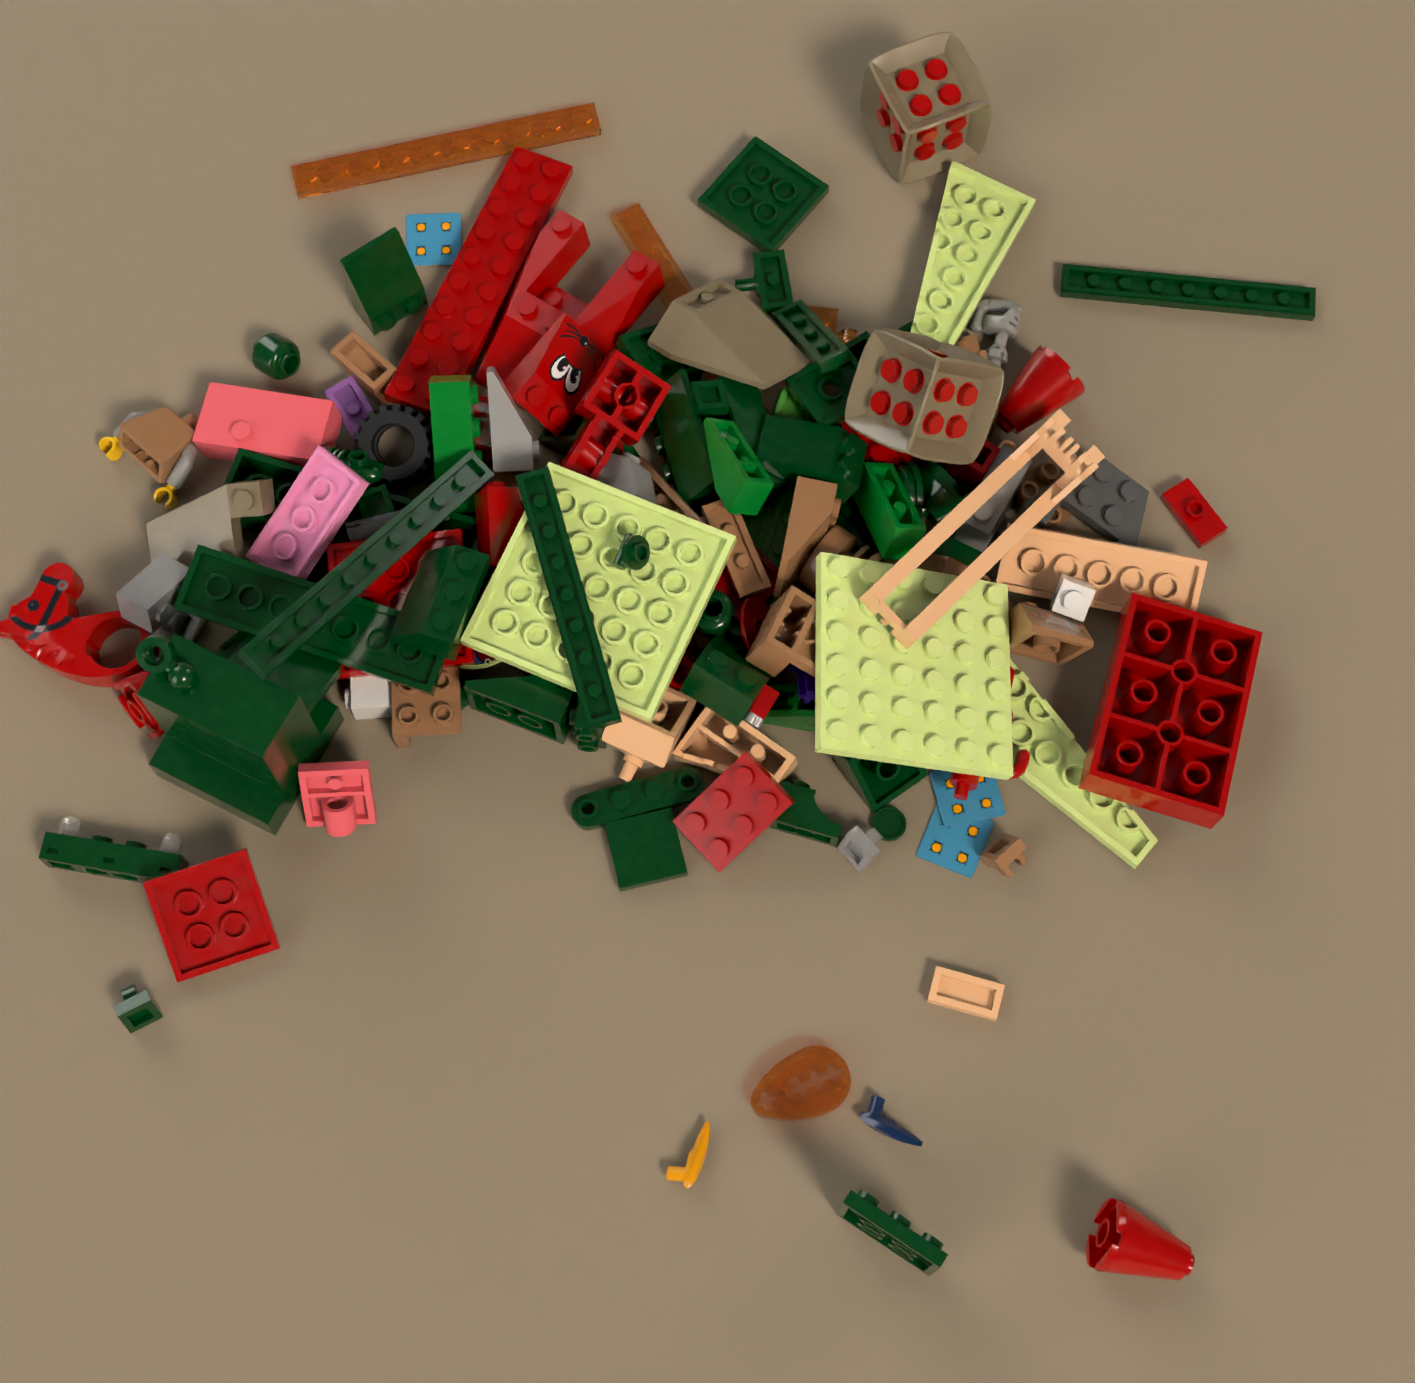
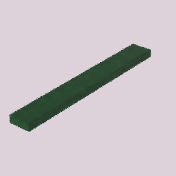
(1187, 292)
(568, 599)

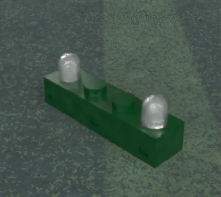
(107, 859)

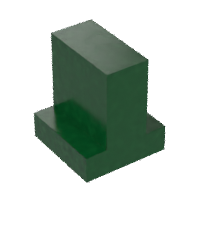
(235, 736)

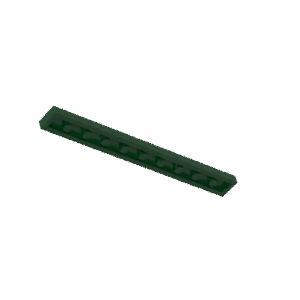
(364, 566)

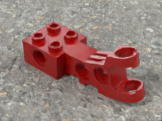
(616, 409)

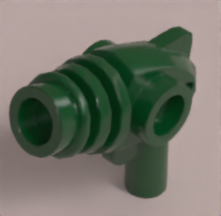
(359, 462)

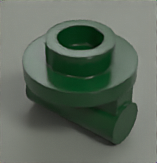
(632, 553)

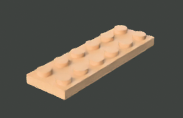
(1112, 568)

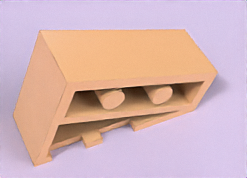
(718, 743)

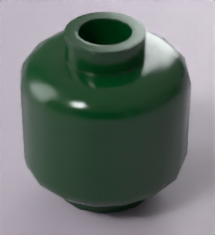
(276, 356)
(722, 617)

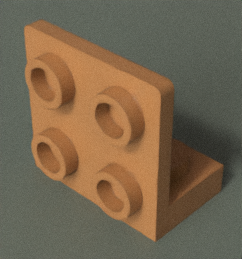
(424, 714)

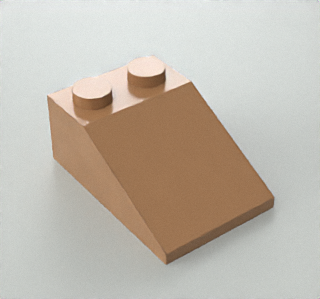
(809, 520)

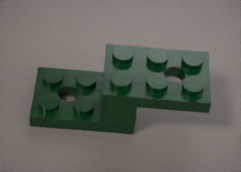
(808, 384)

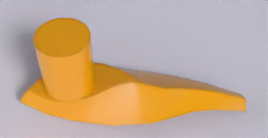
(694, 1162)

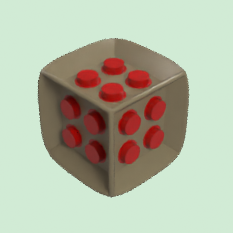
(925, 106)
(923, 396)

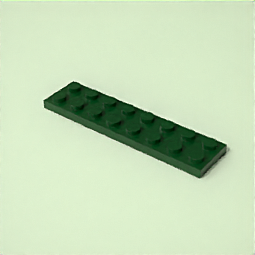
(253, 596)

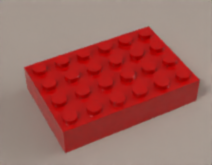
(1171, 711)

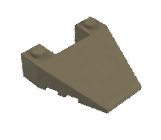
(210, 521)

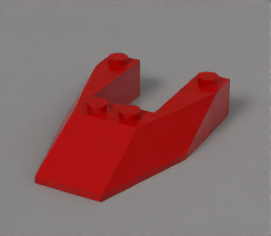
(538, 302)

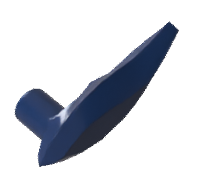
(886, 1126)

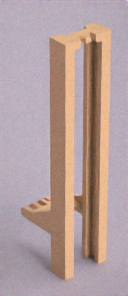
(1062, 452)

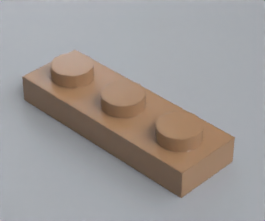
(744, 564)

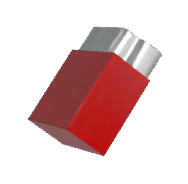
(761, 706)

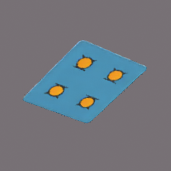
(433, 238)
(980, 804)
(954, 846)

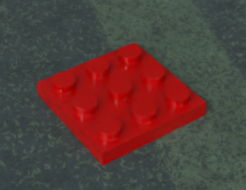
(211, 914)

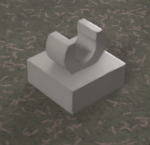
(860, 847)

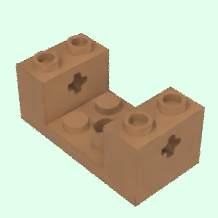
(786, 635)

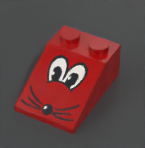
(556, 374)

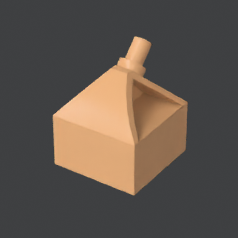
(654, 740)

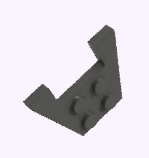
(1106, 502)

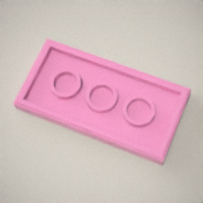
(308, 515)

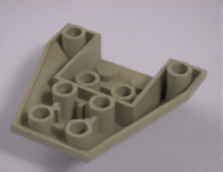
(728, 336)

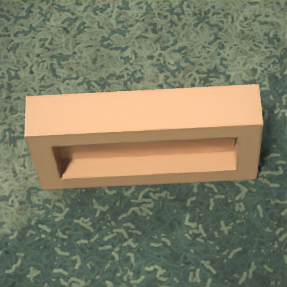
(965, 993)

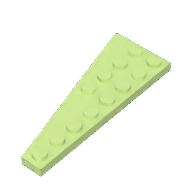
(1056, 773)

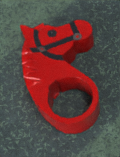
(55, 635)

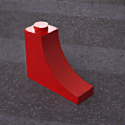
(497, 516)

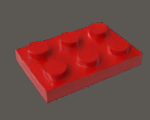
(733, 811)

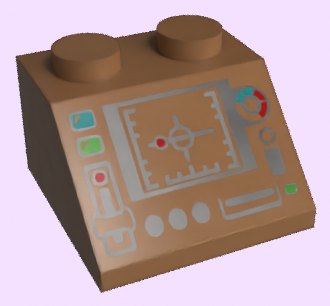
(1046, 634)

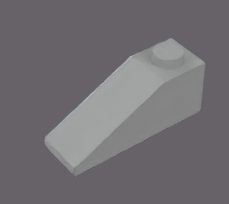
(510, 433)

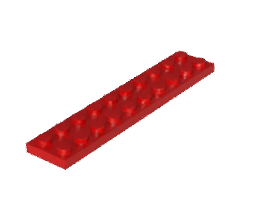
(480, 276)

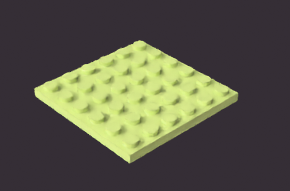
(638, 614)
(918, 706)

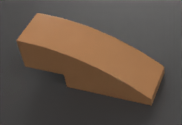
(366, 366)

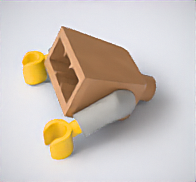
(159, 445)

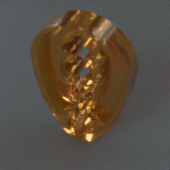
(799, 1066)

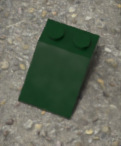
(383, 282)
(813, 452)
(724, 678)
(525, 702)

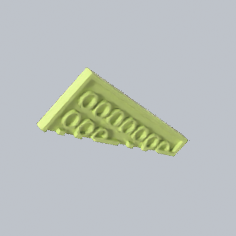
(968, 246)

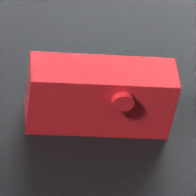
(264, 423)

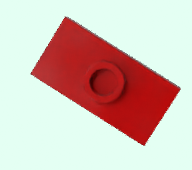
(1193, 513)

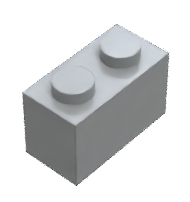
(152, 593)

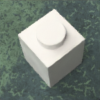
(1072, 597)
(369, 697)

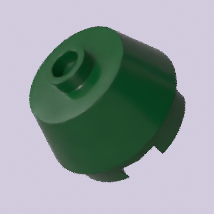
(939, 491)

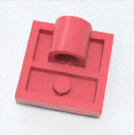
(337, 795)

